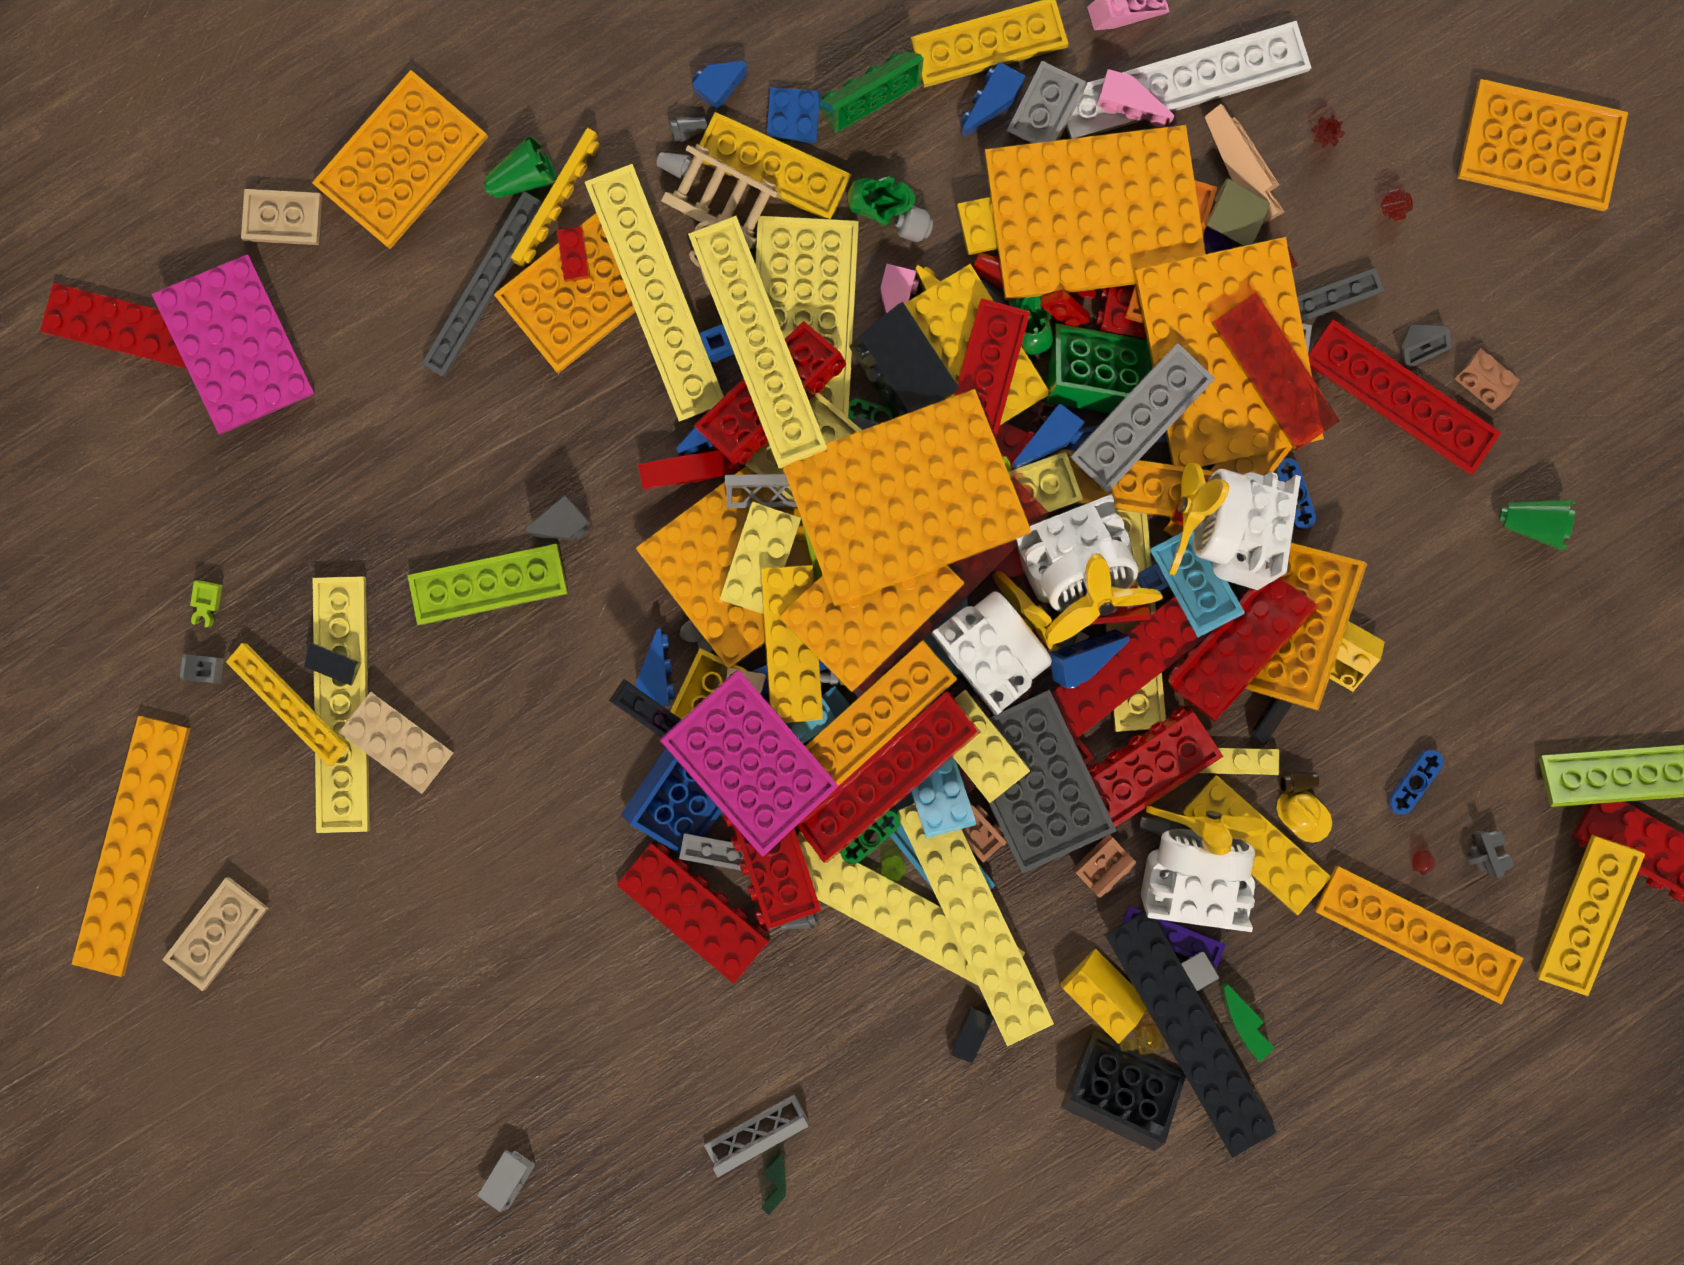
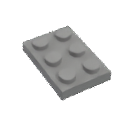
(1047, 105)

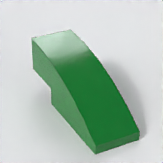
(1245, 1023)

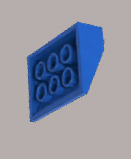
(670, 804)

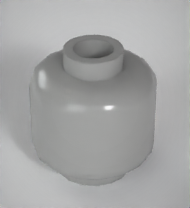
(914, 224)

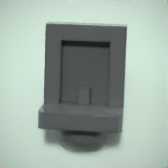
(201, 668)

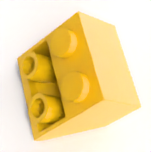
(1356, 656)

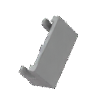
(506, 1180)

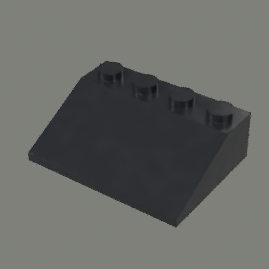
(902, 363)
(1124, 1092)

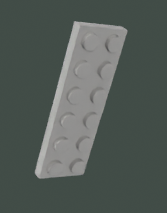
(1142, 417)

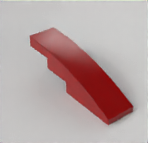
(685, 470)

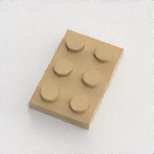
(281, 217)

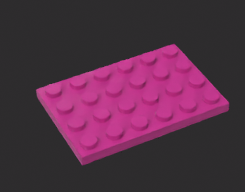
(233, 344)
(749, 762)

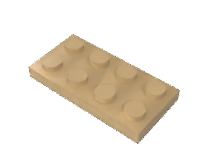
(396, 742)
(215, 934)

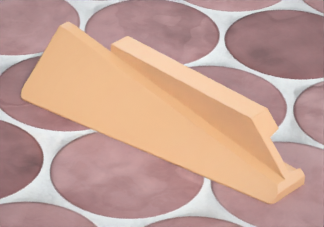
(1243, 159)

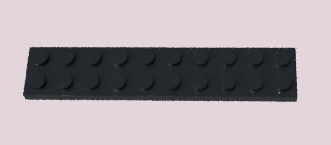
(1190, 1033)

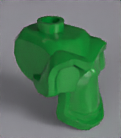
(880, 198)
(1038, 331)

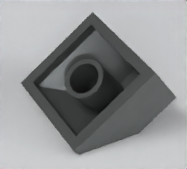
(560, 522)

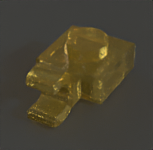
(1147, 1040)

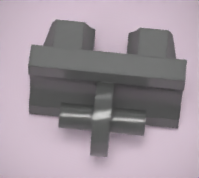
(1485, 855)

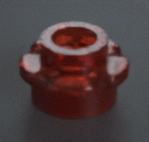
(1423, 862)

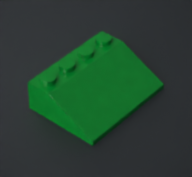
(872, 91)
(1094, 368)

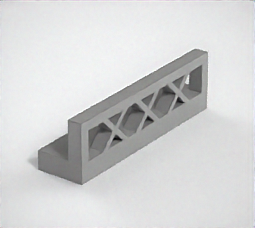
(757, 482)
(760, 1144)

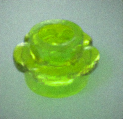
(900, 868)

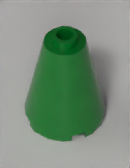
(520, 171)
(1541, 520)

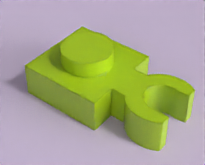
(206, 598)

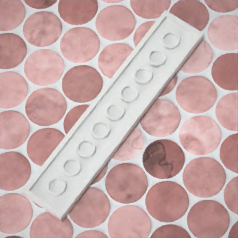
(1201, 76)

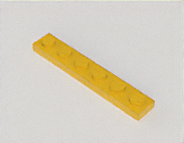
(560, 190)
(287, 704)

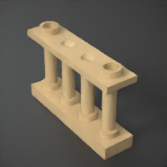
(701, 210)

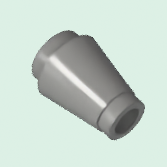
(674, 163)

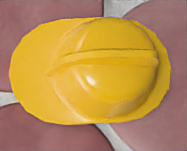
(1304, 816)

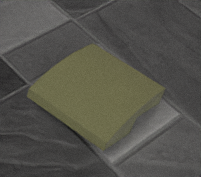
(1237, 213)

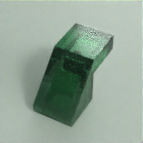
(776, 1173)

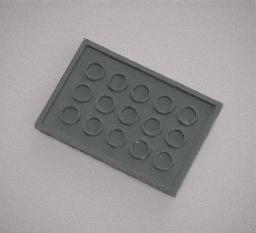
(1057, 801)

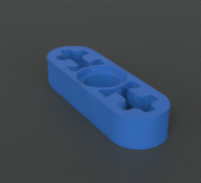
(1308, 509)
(1426, 781)

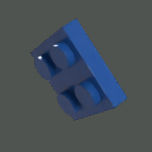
(793, 115)

